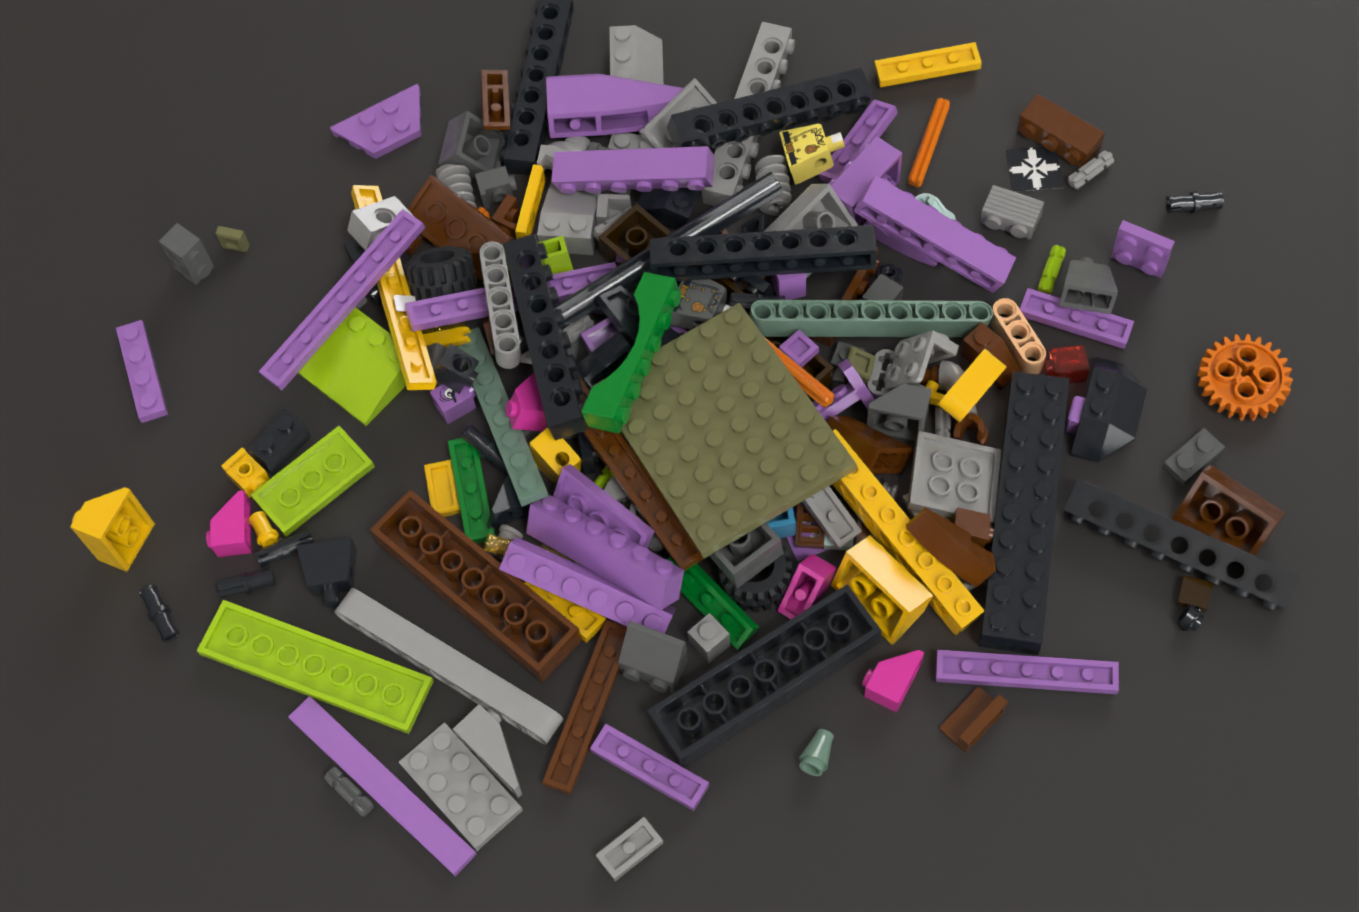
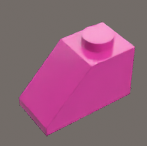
(526, 408)
(231, 527)
(807, 586)
(892, 679)

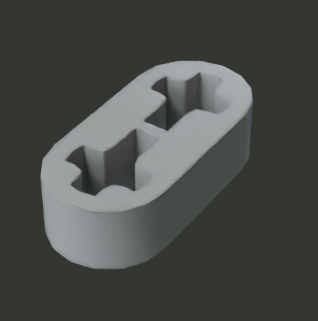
(877, 372)

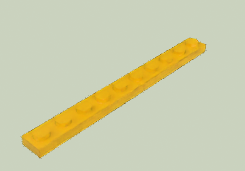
(409, 345)

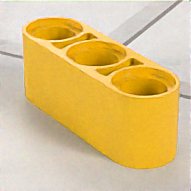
(972, 385)

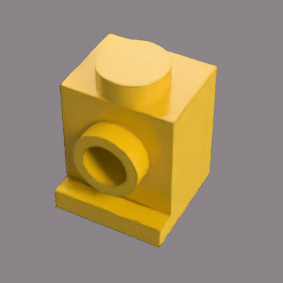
(245, 472)

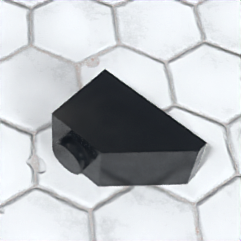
(507, 506)

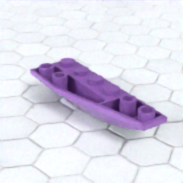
(602, 104)

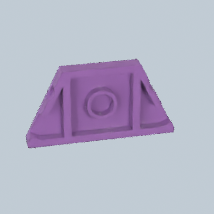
(384, 124)

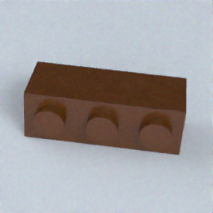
(1060, 131)

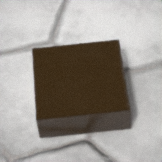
(1194, 592)

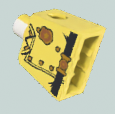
(809, 150)

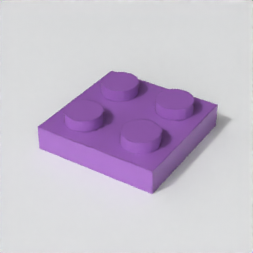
(1142, 249)

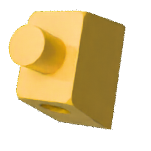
(553, 455)

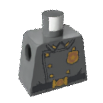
(699, 303)

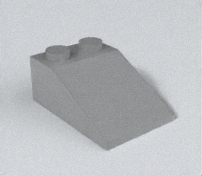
(569, 216)

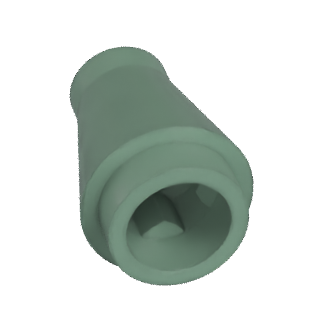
(816, 755)

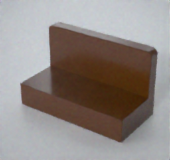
(973, 718)

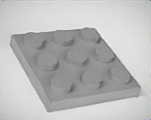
(953, 475)

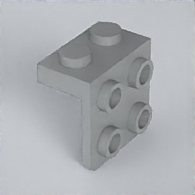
(914, 355)

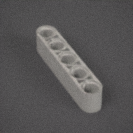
(503, 314)

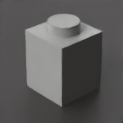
(709, 638)

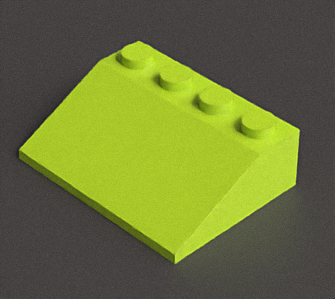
(357, 367)

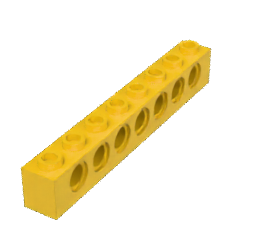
(888, 525)

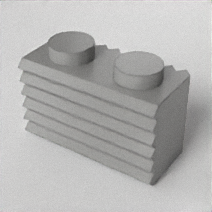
(1011, 212)

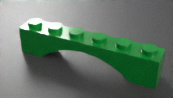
(612, 399)

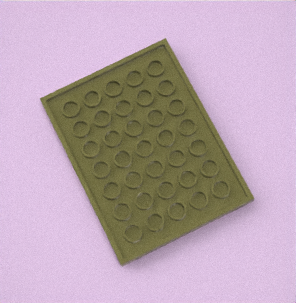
(730, 432)

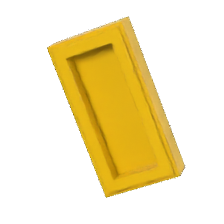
(442, 488)

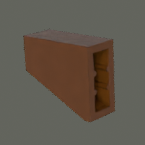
(873, 447)

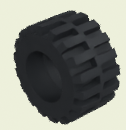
(440, 272)
(763, 592)

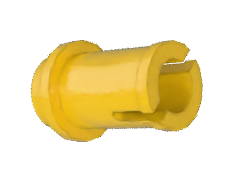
(265, 533)

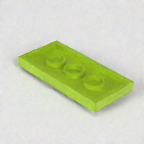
(312, 481)

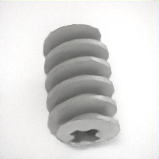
(778, 166)
(458, 180)

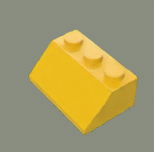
(113, 527)
(882, 587)

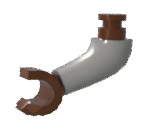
(946, 376)

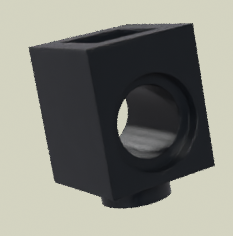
(456, 359)

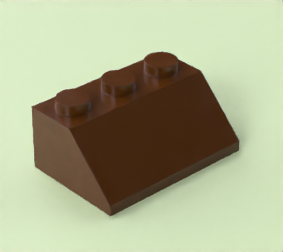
(1228, 512)

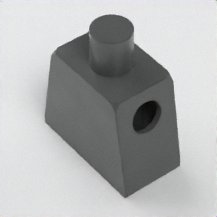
(1089, 287)

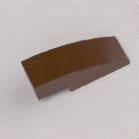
(952, 546)

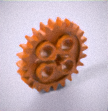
(1244, 377)

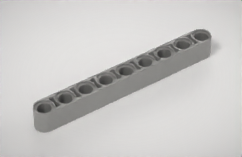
(449, 666)

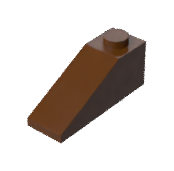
(495, 100)

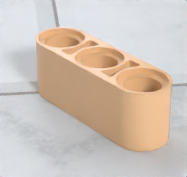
(1018, 325)

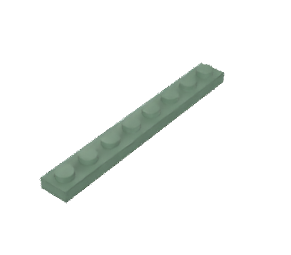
(509, 441)

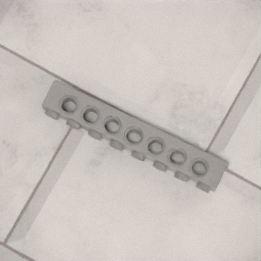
(761, 74)

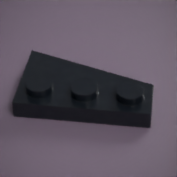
(624, 313)

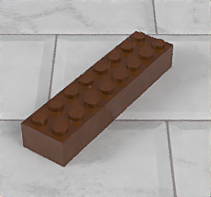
(475, 586)

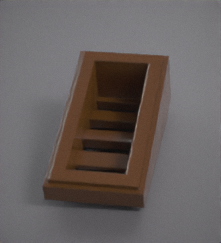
(807, 542)

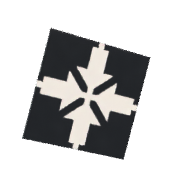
(1034, 169)

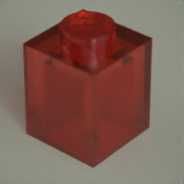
(1068, 363)

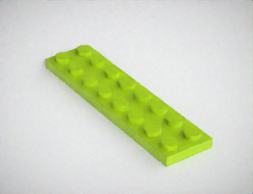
(316, 666)

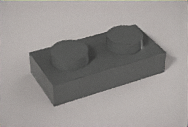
(1193, 456)

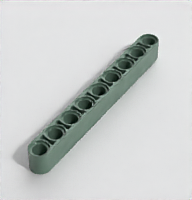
(868, 317)

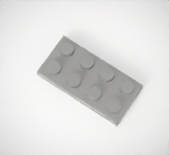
(460, 786)

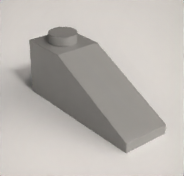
(486, 740)

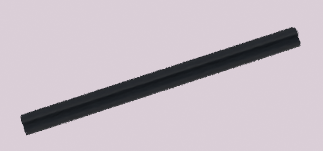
(631, 271)

